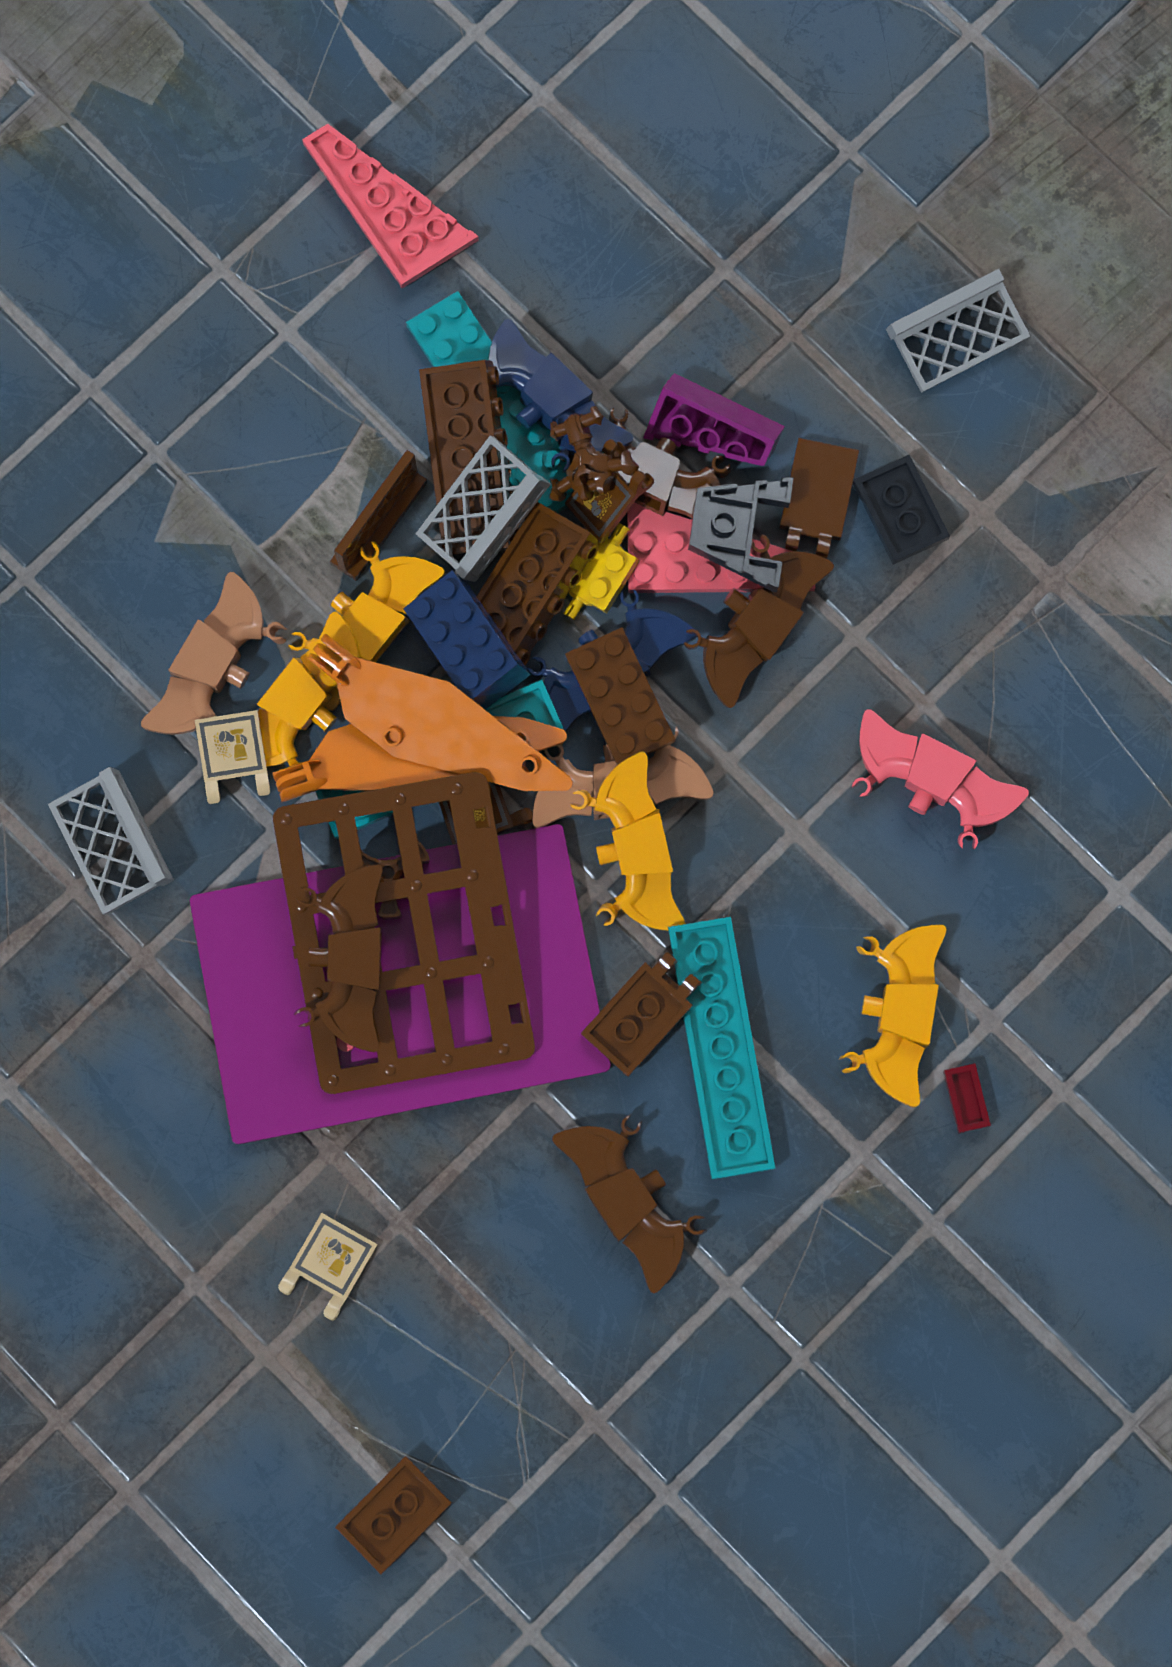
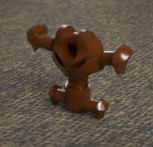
(589, 467)

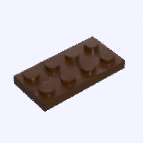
(620, 696)

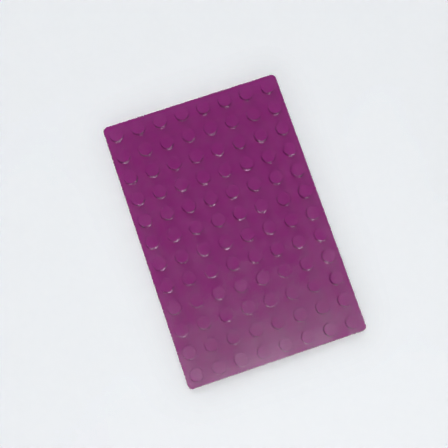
(257, 987)

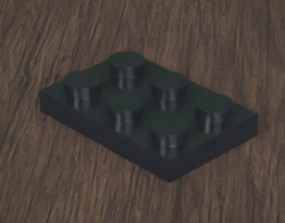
(901, 509)

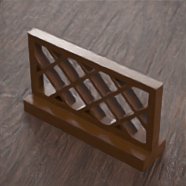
(379, 516)

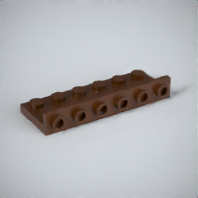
(459, 418)
(536, 577)

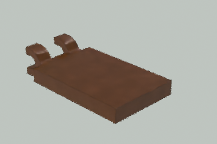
(819, 493)
(641, 1014)

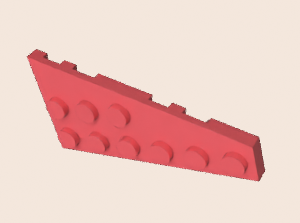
(393, 215)
(667, 563)

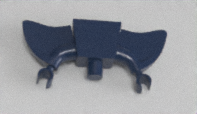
(547, 390)
(650, 636)

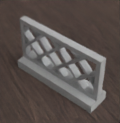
(947, 306)
(496, 530)
(134, 828)

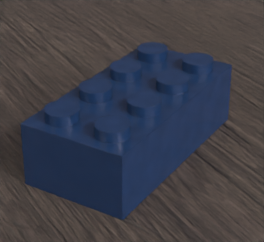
(466, 640)

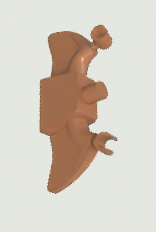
(210, 659)
(668, 777)

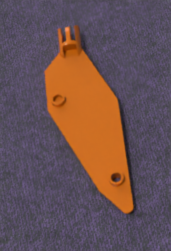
(432, 722)
(356, 763)

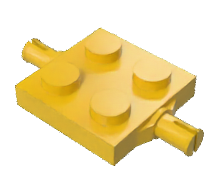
(603, 576)

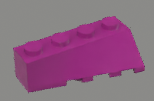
(712, 423)

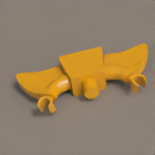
(374, 615)
(300, 698)
(637, 846)
(903, 1012)

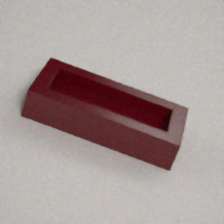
(966, 1098)

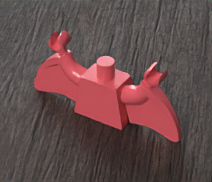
(934, 775)

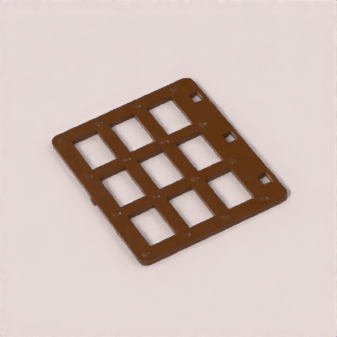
(495, 945)

